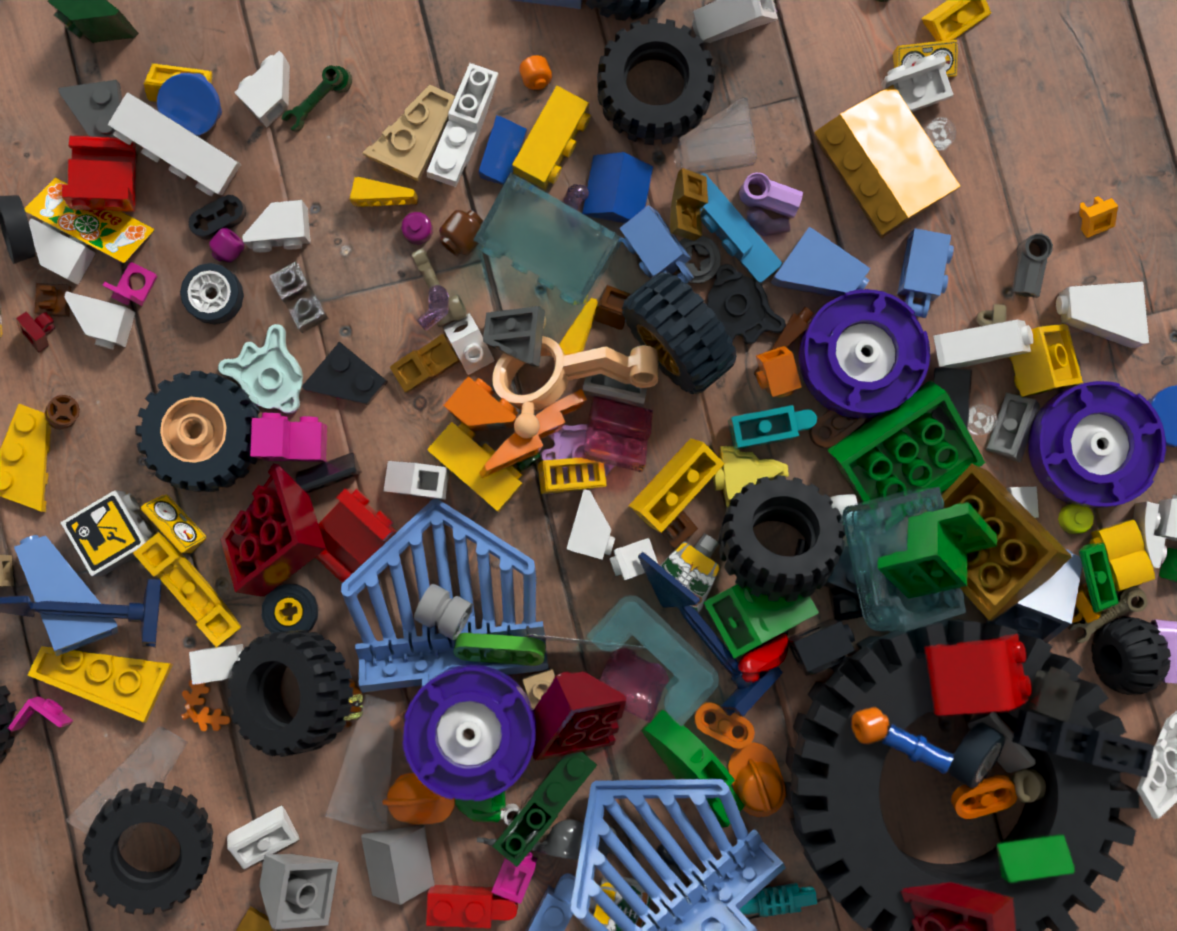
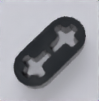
(214, 210)

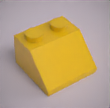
(1049, 364)

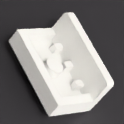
(922, 83)

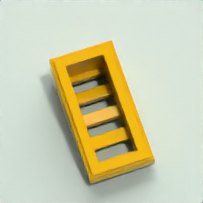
(376, 193)
(577, 335)
(545, 475)

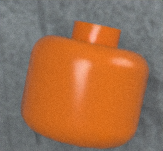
(535, 72)
(870, 725)

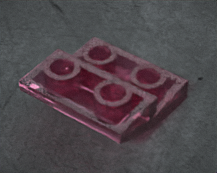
(617, 434)

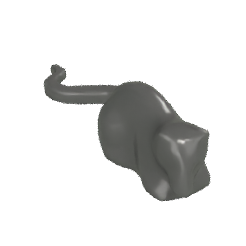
(562, 841)

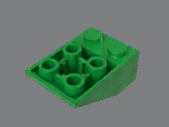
(751, 620)

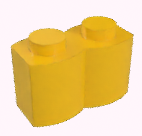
(1125, 554)

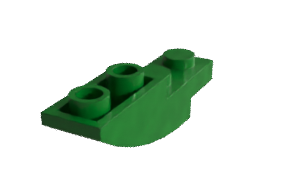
(688, 758)

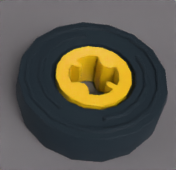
(277, 601)

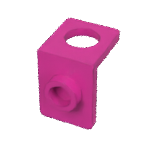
(124, 293)
(47, 708)

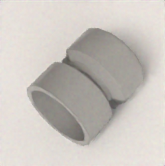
(441, 610)

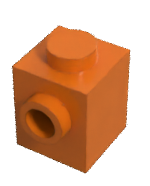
(778, 372)

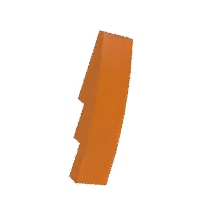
(518, 449)

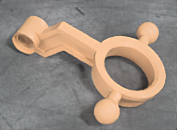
(637, 369)

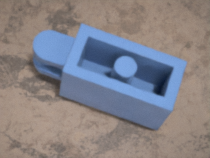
(655, 245)
(924, 268)
(554, 908)

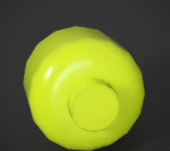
(1075, 518)

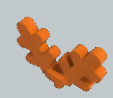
(203, 718)

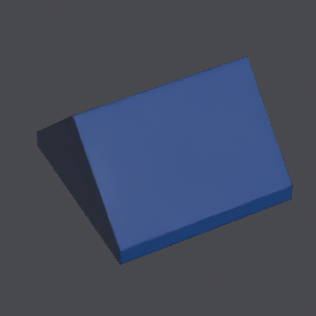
(617, 187)

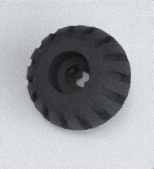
(1130, 656)

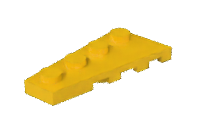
(108, 680)

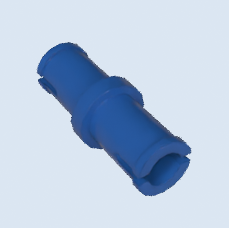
(918, 749)

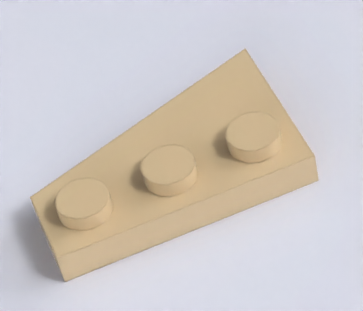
(415, 135)

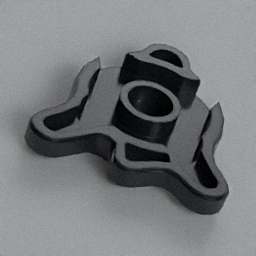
(742, 306)

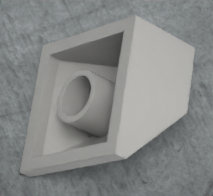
(297, 890)

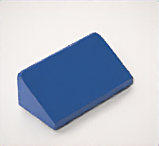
(501, 150)

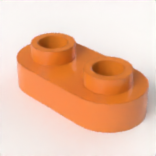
(723, 725)
(984, 799)

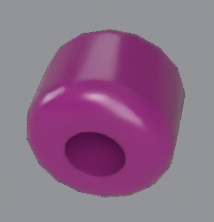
(417, 228)
(226, 245)

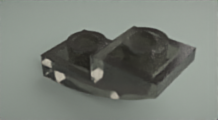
(299, 297)

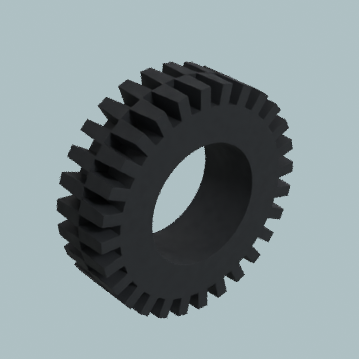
(839, 781)

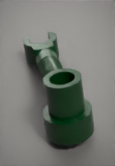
(341, 84)

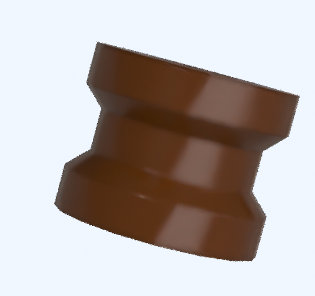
(66, 407)

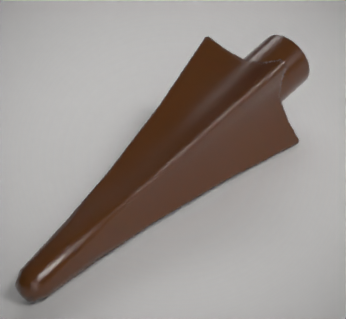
(794, 328)

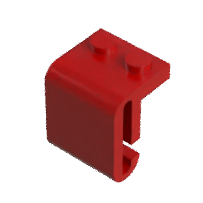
(101, 174)
(352, 534)
(978, 676)

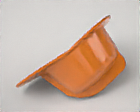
(757, 780)
(415, 803)

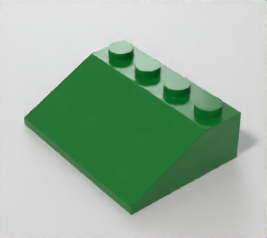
(903, 451)

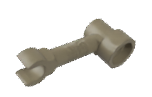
(456, 307)
(1124, 606)

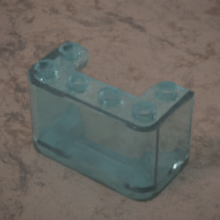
(548, 240)
(878, 530)
(693, 675)

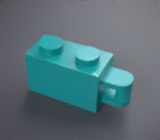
(769, 426)

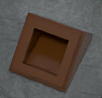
(610, 307)

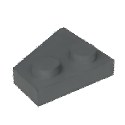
(94, 105)
(516, 333)

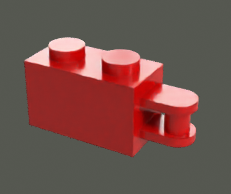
(467, 906)

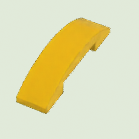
(189, 588)

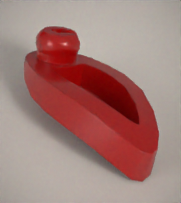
(763, 657)

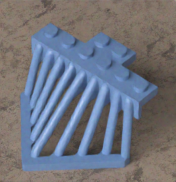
(420, 658)
(711, 899)

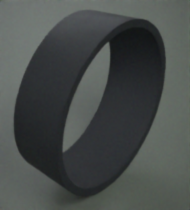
(16, 229)

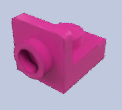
(514, 880)

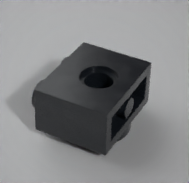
(821, 646)

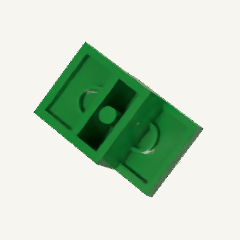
(937, 551)

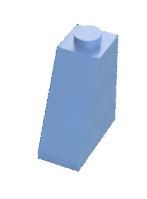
(821, 268)

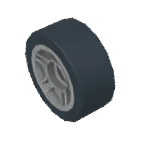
(976, 755)

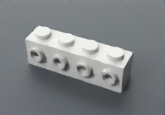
(173, 144)

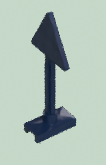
(674, 594)
(135, 612)

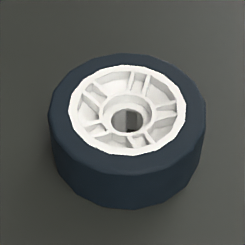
(201, 282)

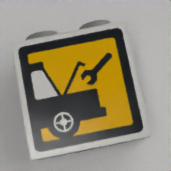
(108, 532)

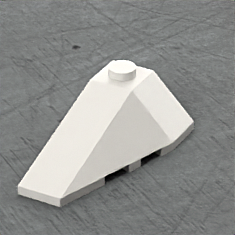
(1160, 786)

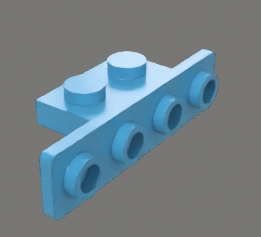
(737, 235)

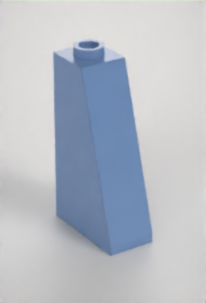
(55, 580)

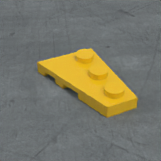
(25, 458)

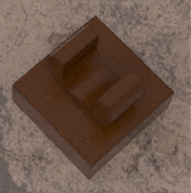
(51, 299)
(679, 529)

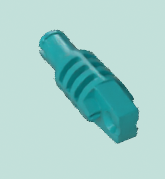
(780, 900)

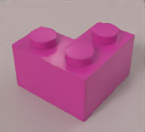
(281, 440)

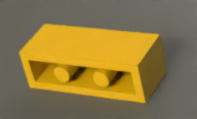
(552, 138)
(466, 459)
(676, 484)

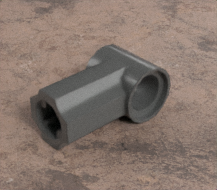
(1029, 268)

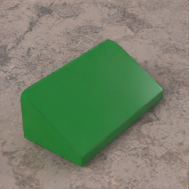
(1098, 576)
(1034, 858)

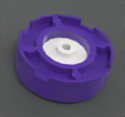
(887, 335)
(1096, 445)
(464, 764)

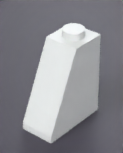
(731, 17)
(1107, 311)
(983, 344)

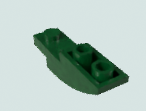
(543, 806)

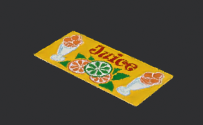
(104, 230)

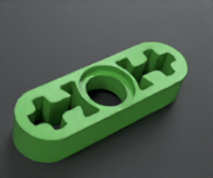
(499, 649)

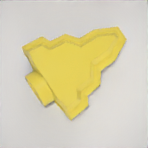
(742, 469)

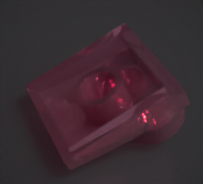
(637, 680)

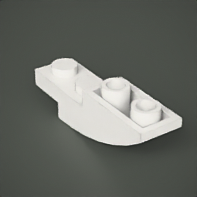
(463, 126)

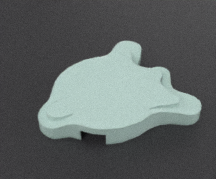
(268, 372)

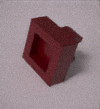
(36, 330)

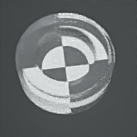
(941, 133)
(981, 419)

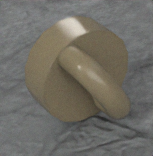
(997, 315)
(1029, 785)

